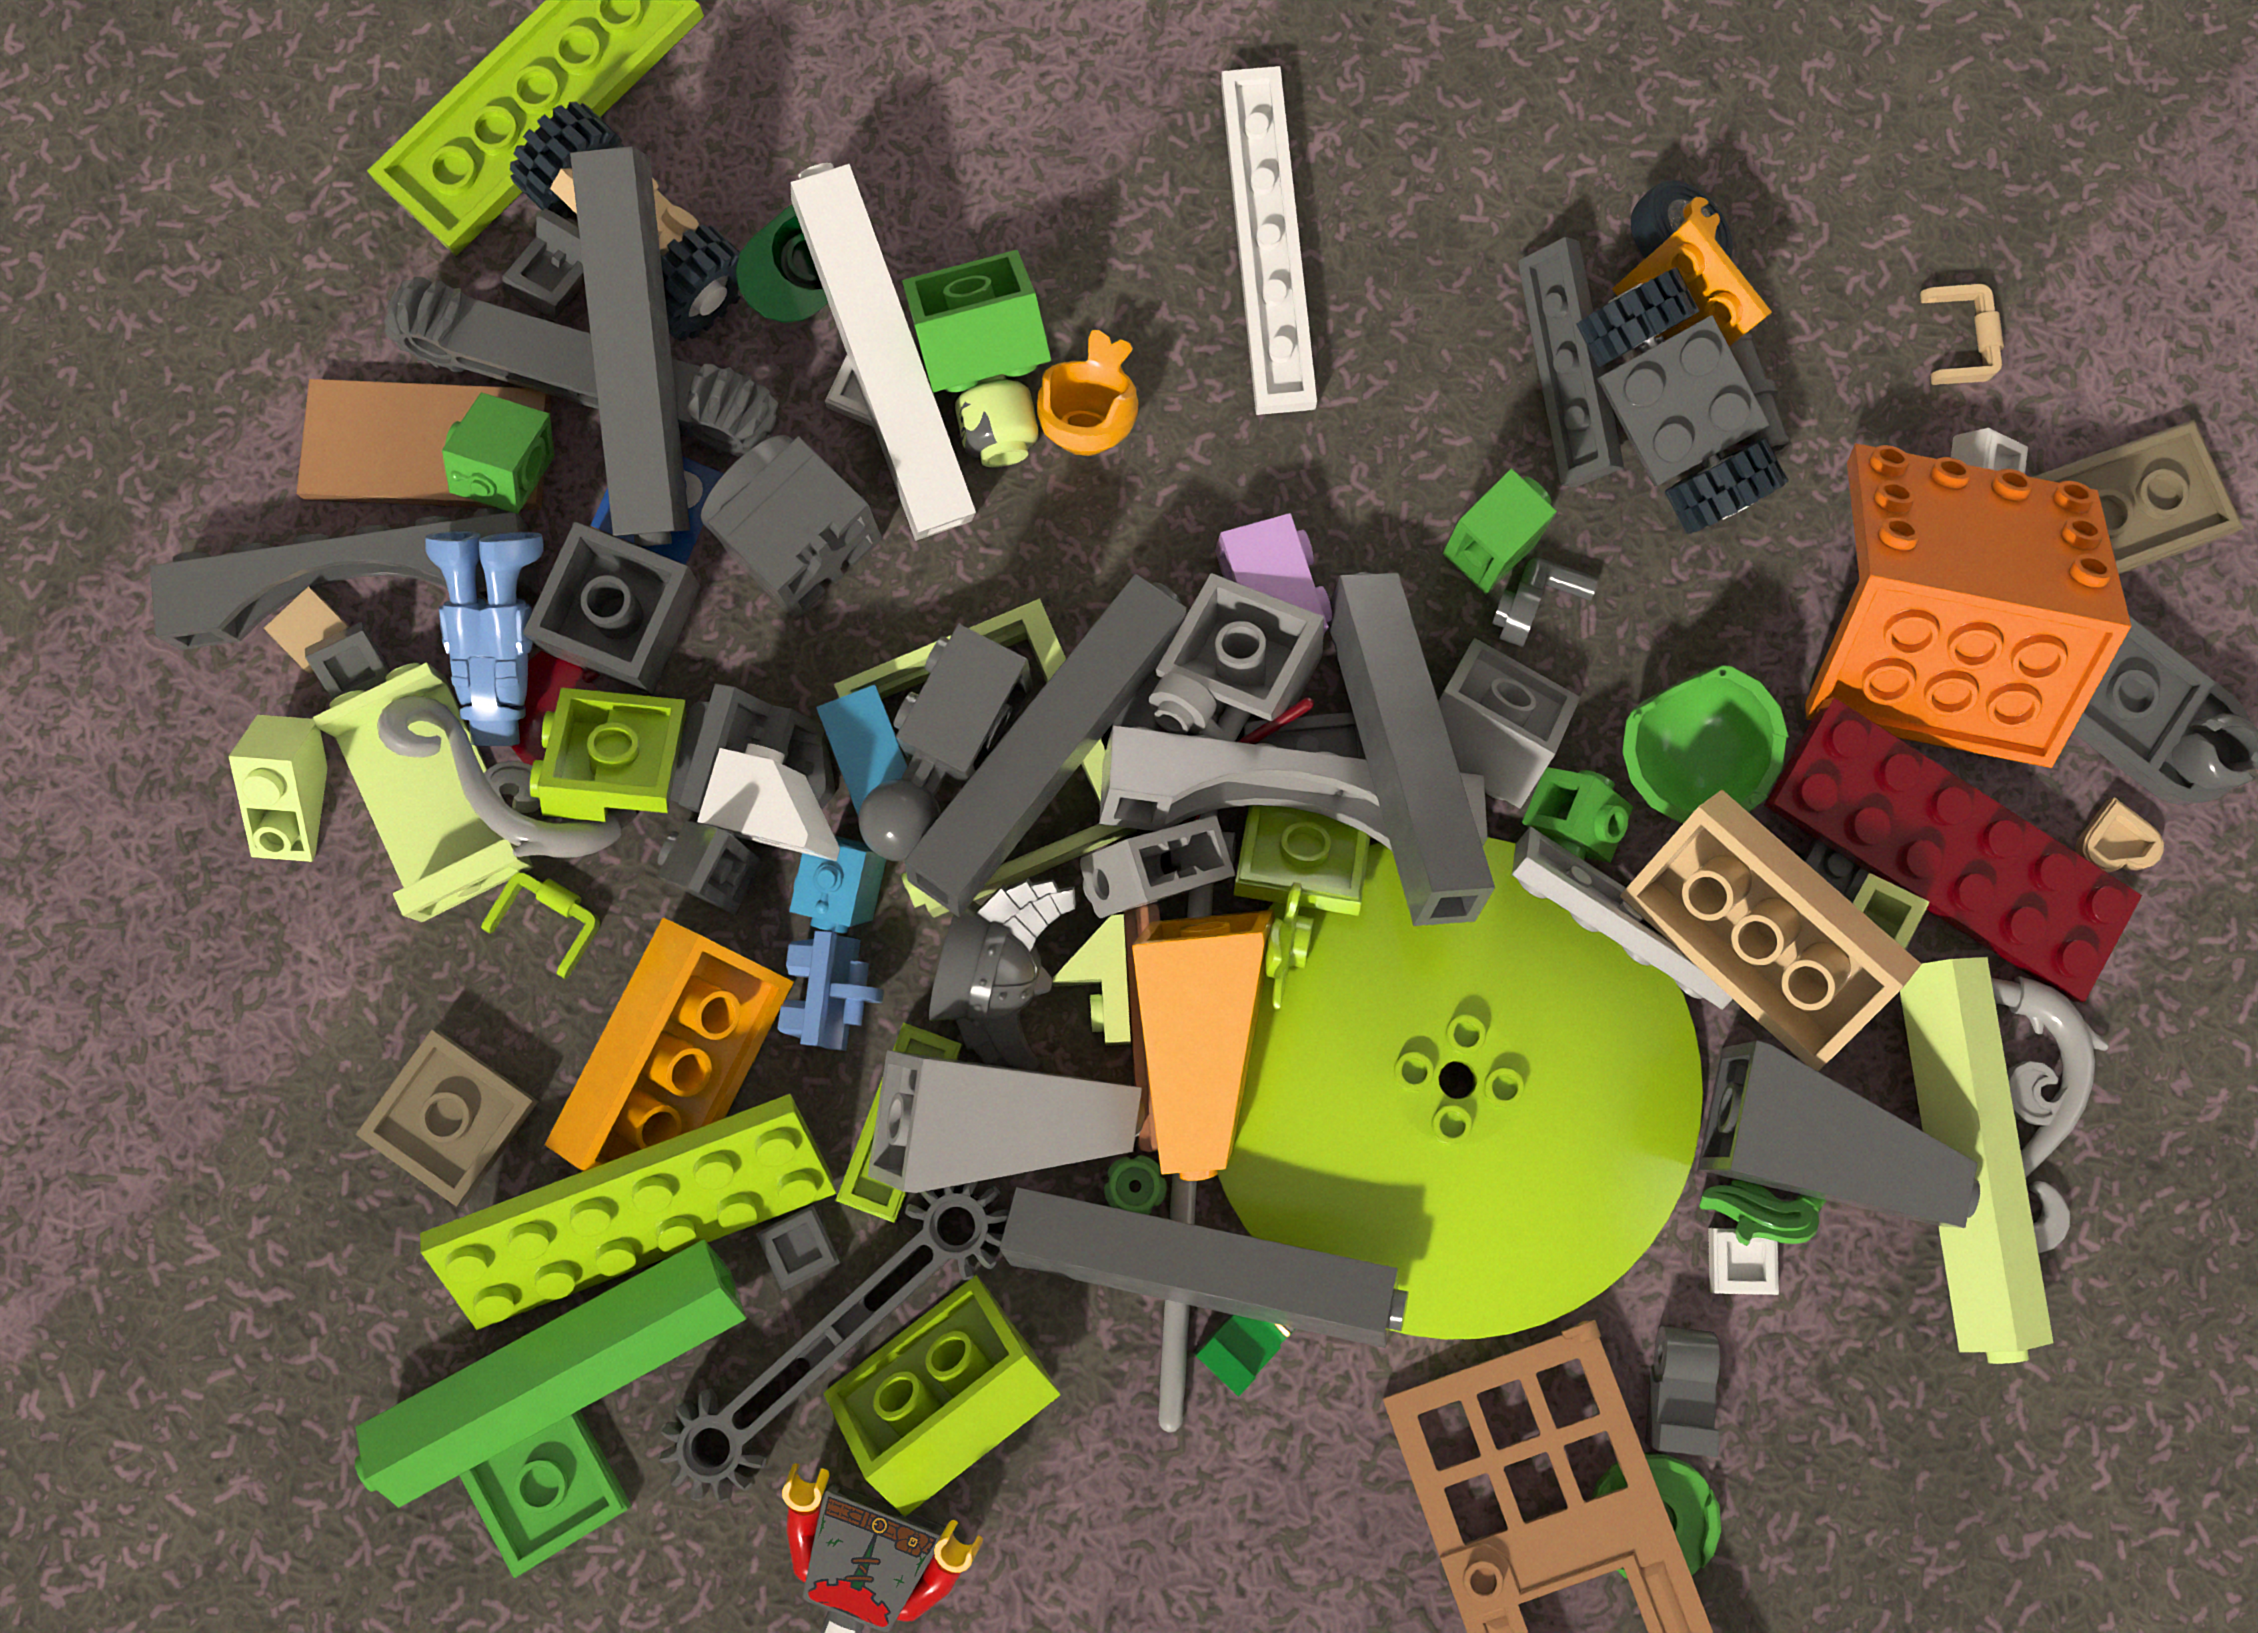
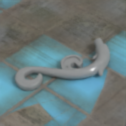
(484, 790)
(2058, 1117)

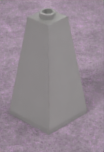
(979, 1121)

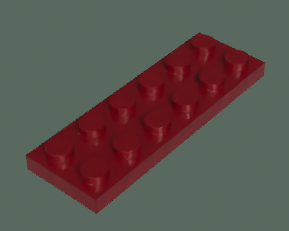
(1953, 848)

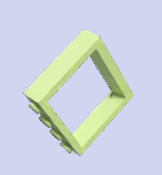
(1006, 629)

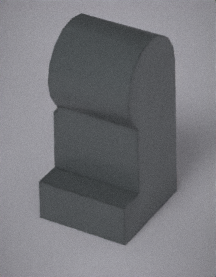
(1683, 1392)

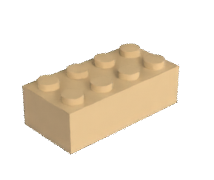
(1769, 930)

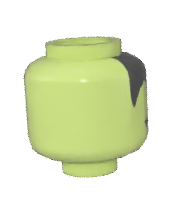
(997, 421)

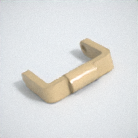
(1987, 332)

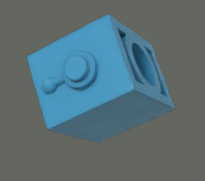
(841, 890)

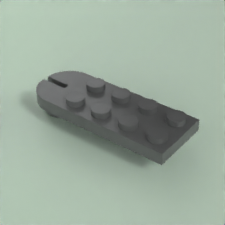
(2169, 724)

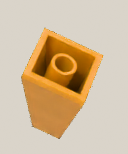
(1199, 1019)

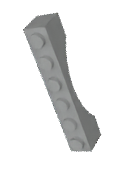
(1167, 777)

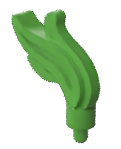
(1763, 1214)

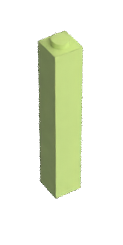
(1969, 1107)

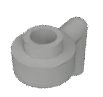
(1187, 707)

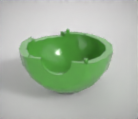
(1703, 739)

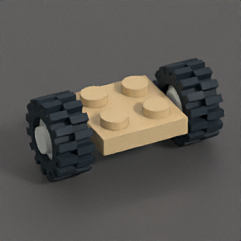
(694, 257)

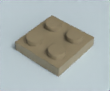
(447, 1118)

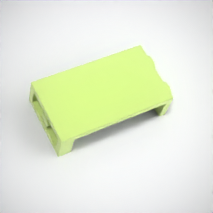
(418, 802)

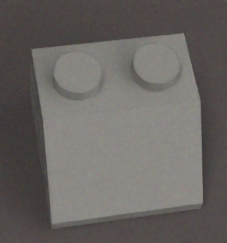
(1246, 647)
(1504, 721)

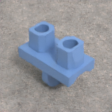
(833, 992)

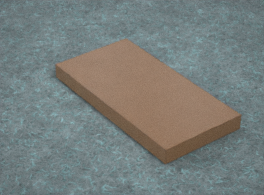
(389, 439)

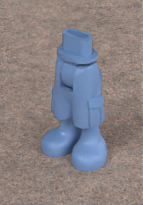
(483, 637)

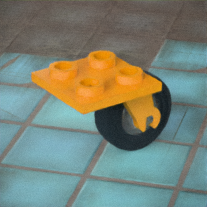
(1687, 231)

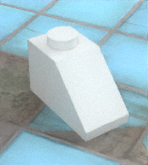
(766, 803)

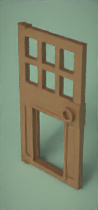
(1565, 1546)

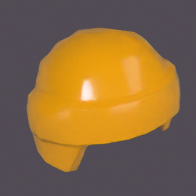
(1089, 401)

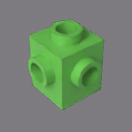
(1579, 812)

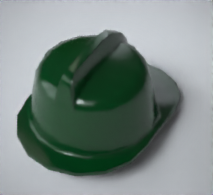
(779, 272)

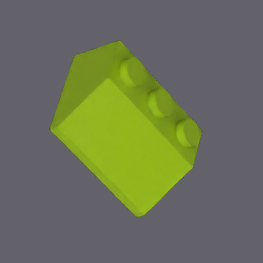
(939, 1396)

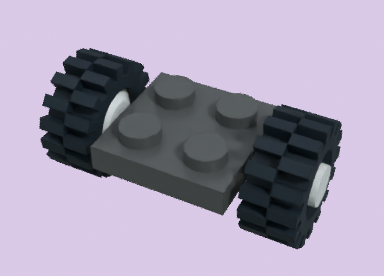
(1683, 401)

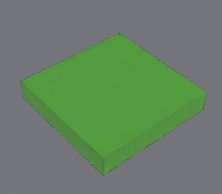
(545, 1492)

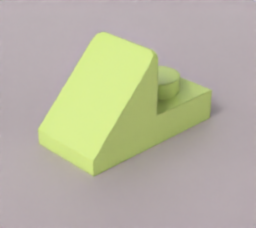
(1103, 962)

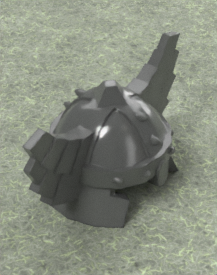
(995, 969)

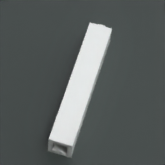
(881, 349)

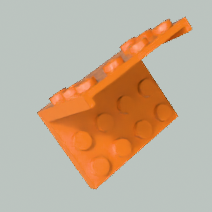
(1974, 607)

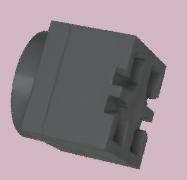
(789, 521)

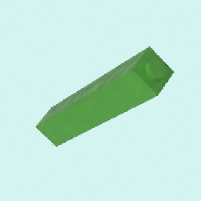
(547, 1374)

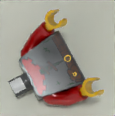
(867, 1557)

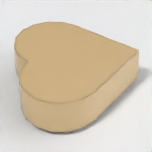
(2120, 839)

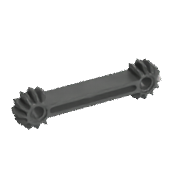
(473, 335)
(823, 1347)

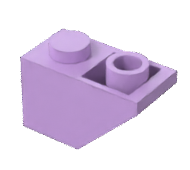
(1273, 561)

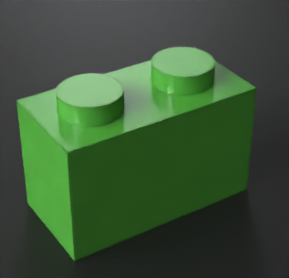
(1500, 530)

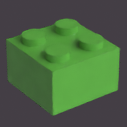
(977, 321)

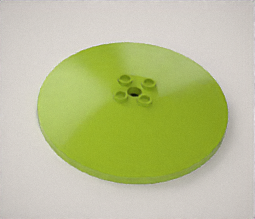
(1488, 1200)

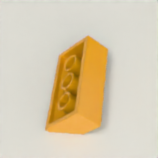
(669, 1049)

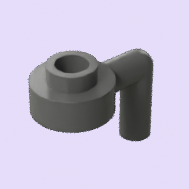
(1518, 609)

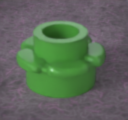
(1141, 1169)

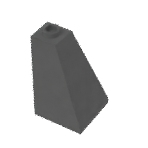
(1813, 1137)

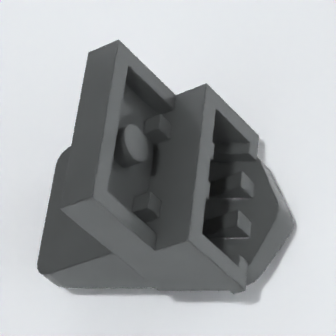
(740, 719)

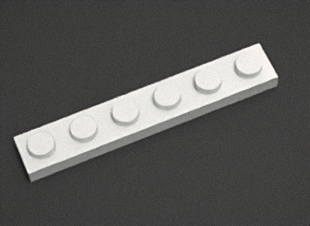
(1268, 241)

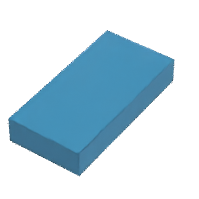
(862, 742)

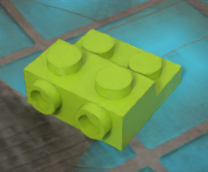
(607, 754)

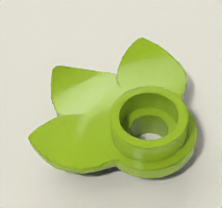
(1287, 943)

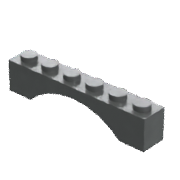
(225, 596)

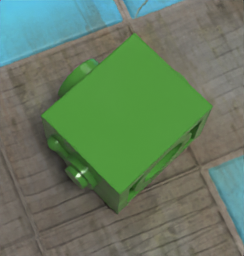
(498, 452)

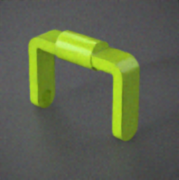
(558, 899)

